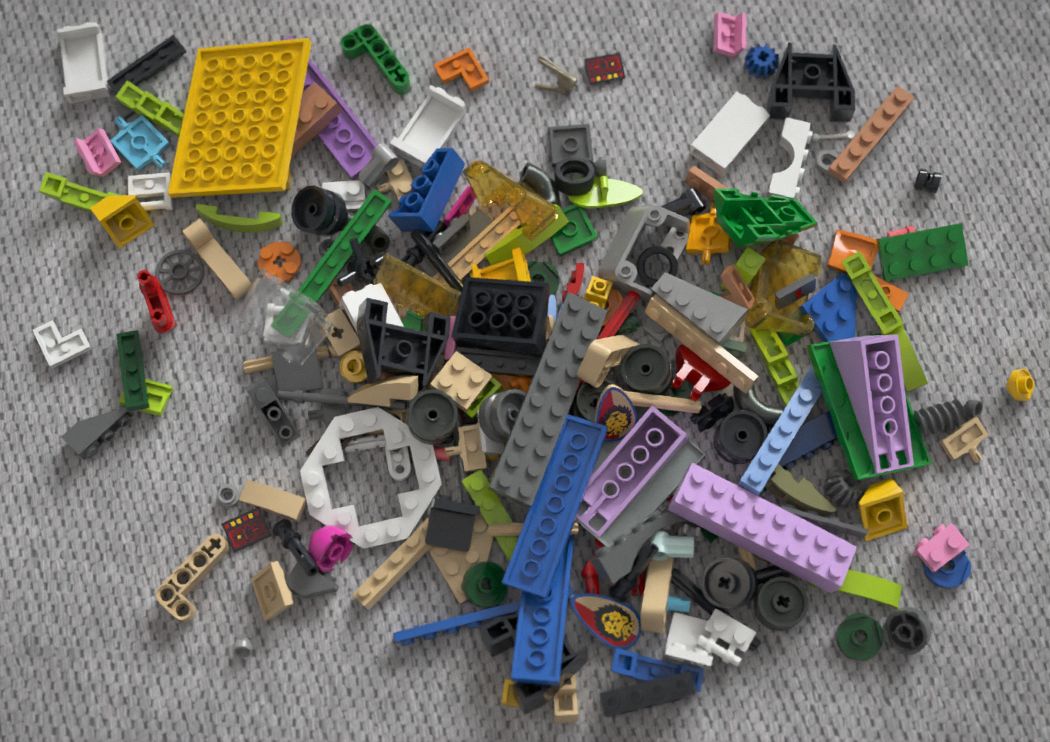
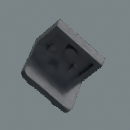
(451, 523)

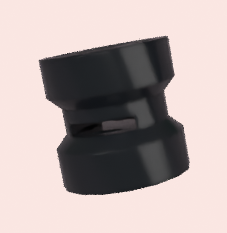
(928, 180)

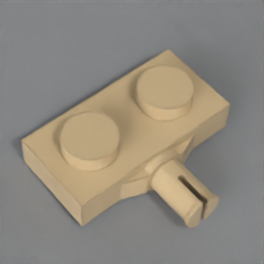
(397, 181)
(965, 440)
(469, 449)

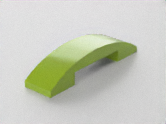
(70, 193)
(265, 220)
(871, 293)
(912, 371)
(870, 588)

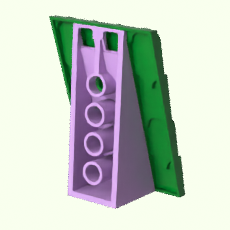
(869, 404)

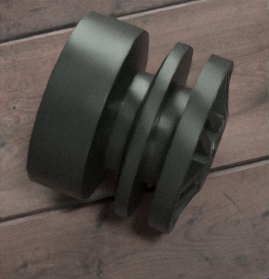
(584, 398)

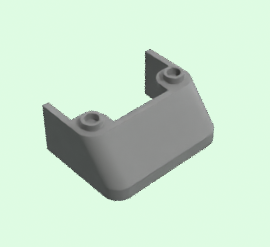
(615, 263)

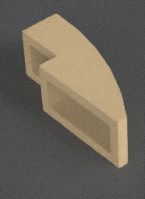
(386, 391)
(273, 500)
(566, 702)

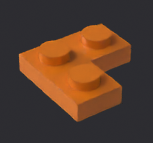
(465, 65)

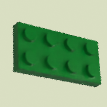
(922, 252)

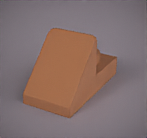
(737, 289)

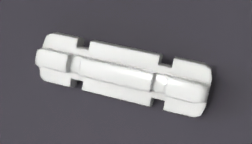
(366, 442)

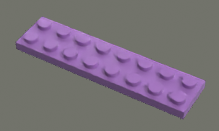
(345, 135)

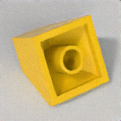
(122, 218)
(882, 509)

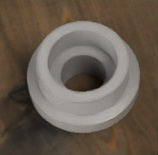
(228, 489)

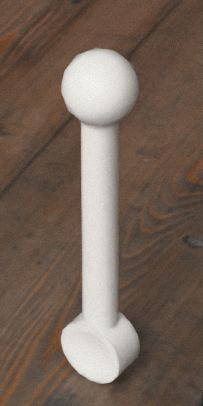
(850, 135)

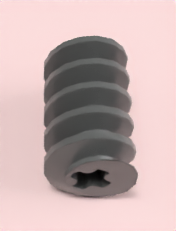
(939, 416)

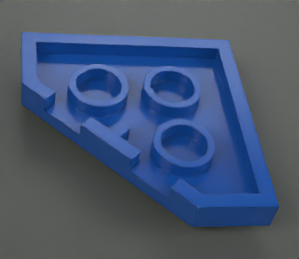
(833, 309)

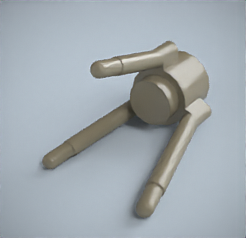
(565, 80)

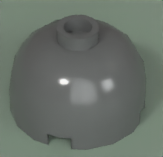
(907, 630)

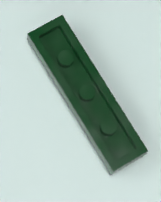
(132, 371)

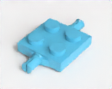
(140, 143)

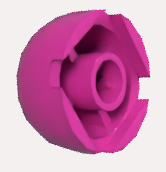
(329, 546)

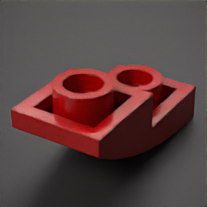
(576, 281)

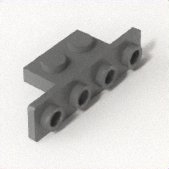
(456, 238)
(830, 524)

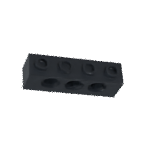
(649, 694)

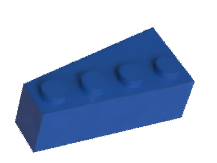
(429, 192)

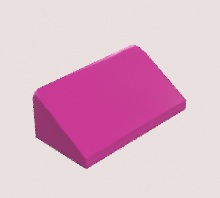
(461, 206)

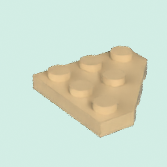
(455, 563)

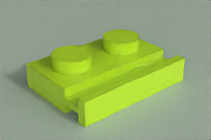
(158, 397)

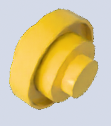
(353, 367)
(1020, 385)

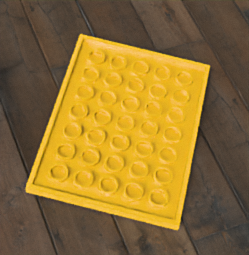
(240, 119)

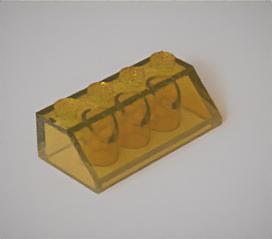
(416, 288)

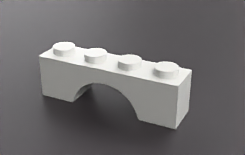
(793, 139)

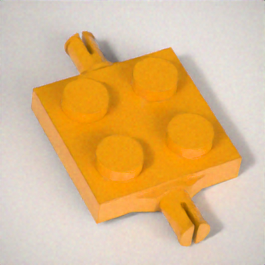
(707, 236)

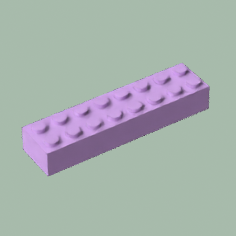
(762, 528)

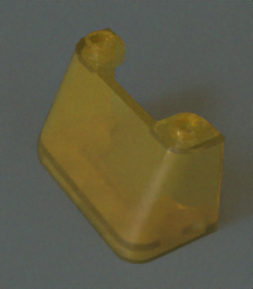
(498, 187)
(782, 267)

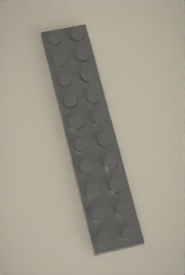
(547, 401)

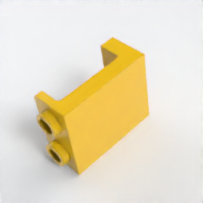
(511, 269)

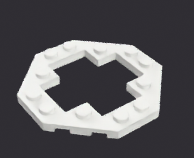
(330, 451)

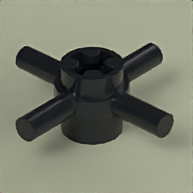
(362, 268)

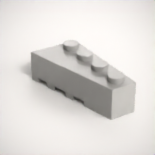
(705, 310)

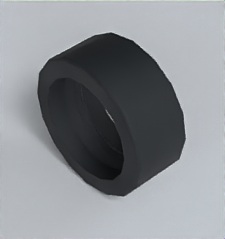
(574, 165)
(651, 251)

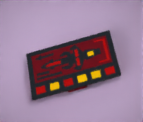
(604, 68)
(246, 529)

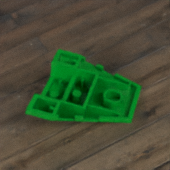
(757, 219)

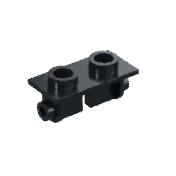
(720, 407)

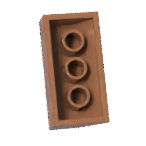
(315, 113)

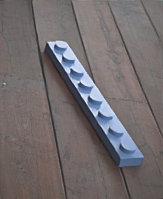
(782, 434)

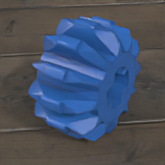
(766, 66)

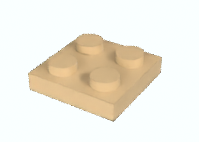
(461, 380)
(271, 591)

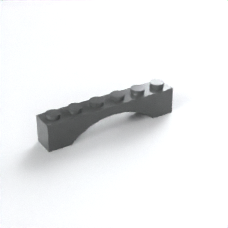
(617, 560)

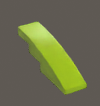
(151, 108)
(503, 250)
(776, 363)

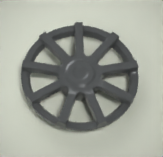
(180, 271)

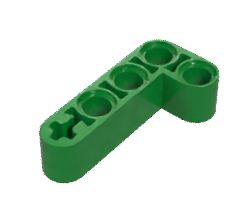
(381, 60)

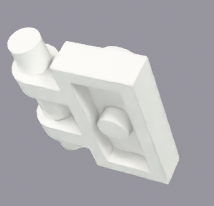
(729, 630)

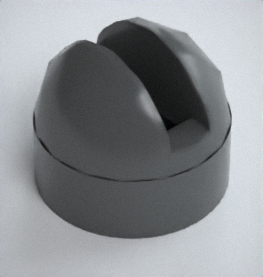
(600, 168)
(973, 408)

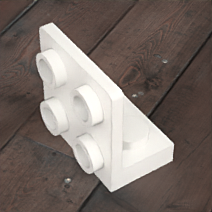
(683, 640)

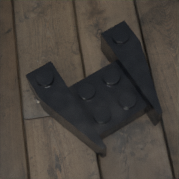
(812, 77)
(399, 348)
(501, 635)

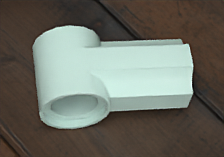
(672, 546)

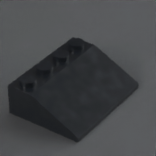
(502, 315)

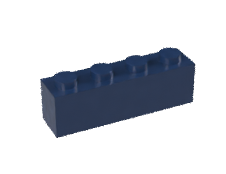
(810, 437)

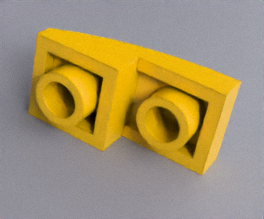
(598, 291)

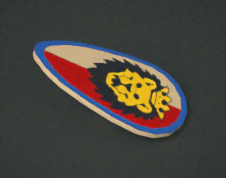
(616, 413)
(607, 619)

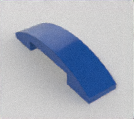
(648, 669)

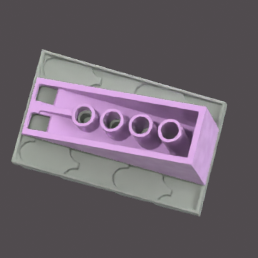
(636, 475)

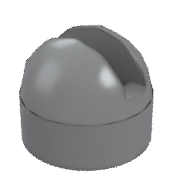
(243, 647)

